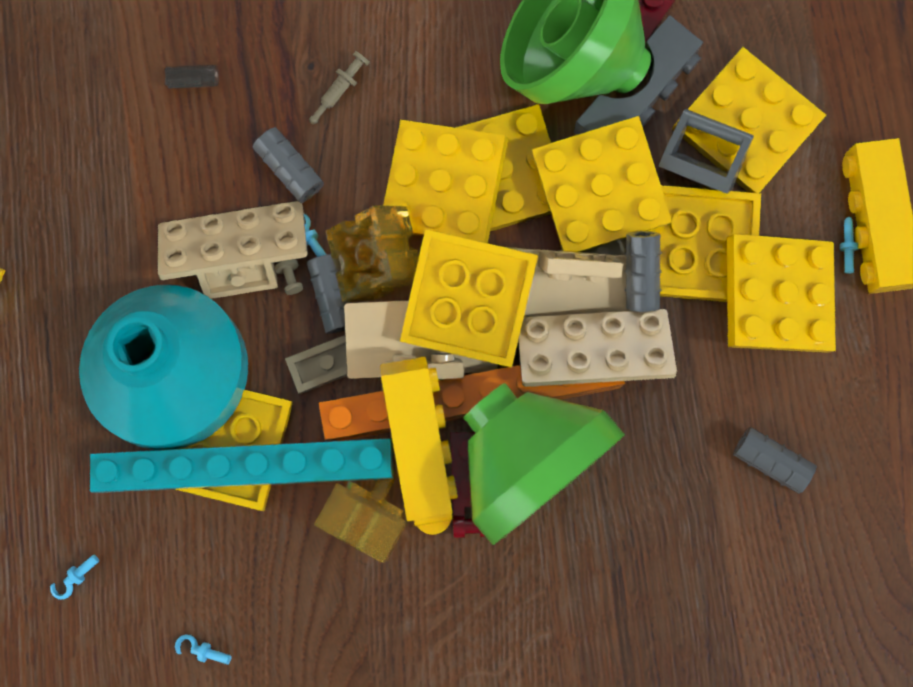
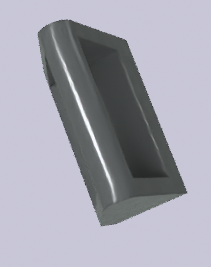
(696, 169)

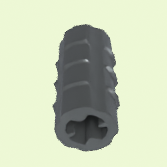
(288, 165)
(643, 271)
(327, 292)
(775, 460)

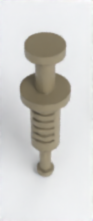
(339, 86)
(287, 267)

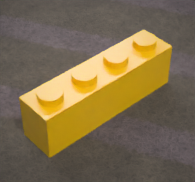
(882, 214)
(416, 438)

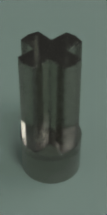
(192, 76)

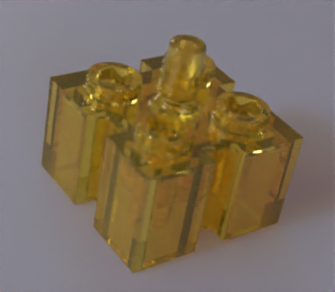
(373, 252)
(364, 518)

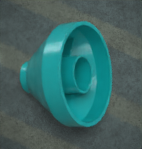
(183, 387)

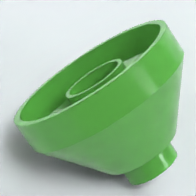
(574, 49)
(528, 453)

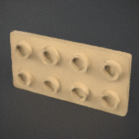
(232, 249)
(576, 283)
(374, 339)
(596, 348)

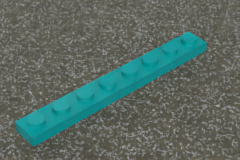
(242, 466)

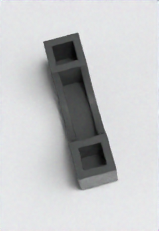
(672, 52)

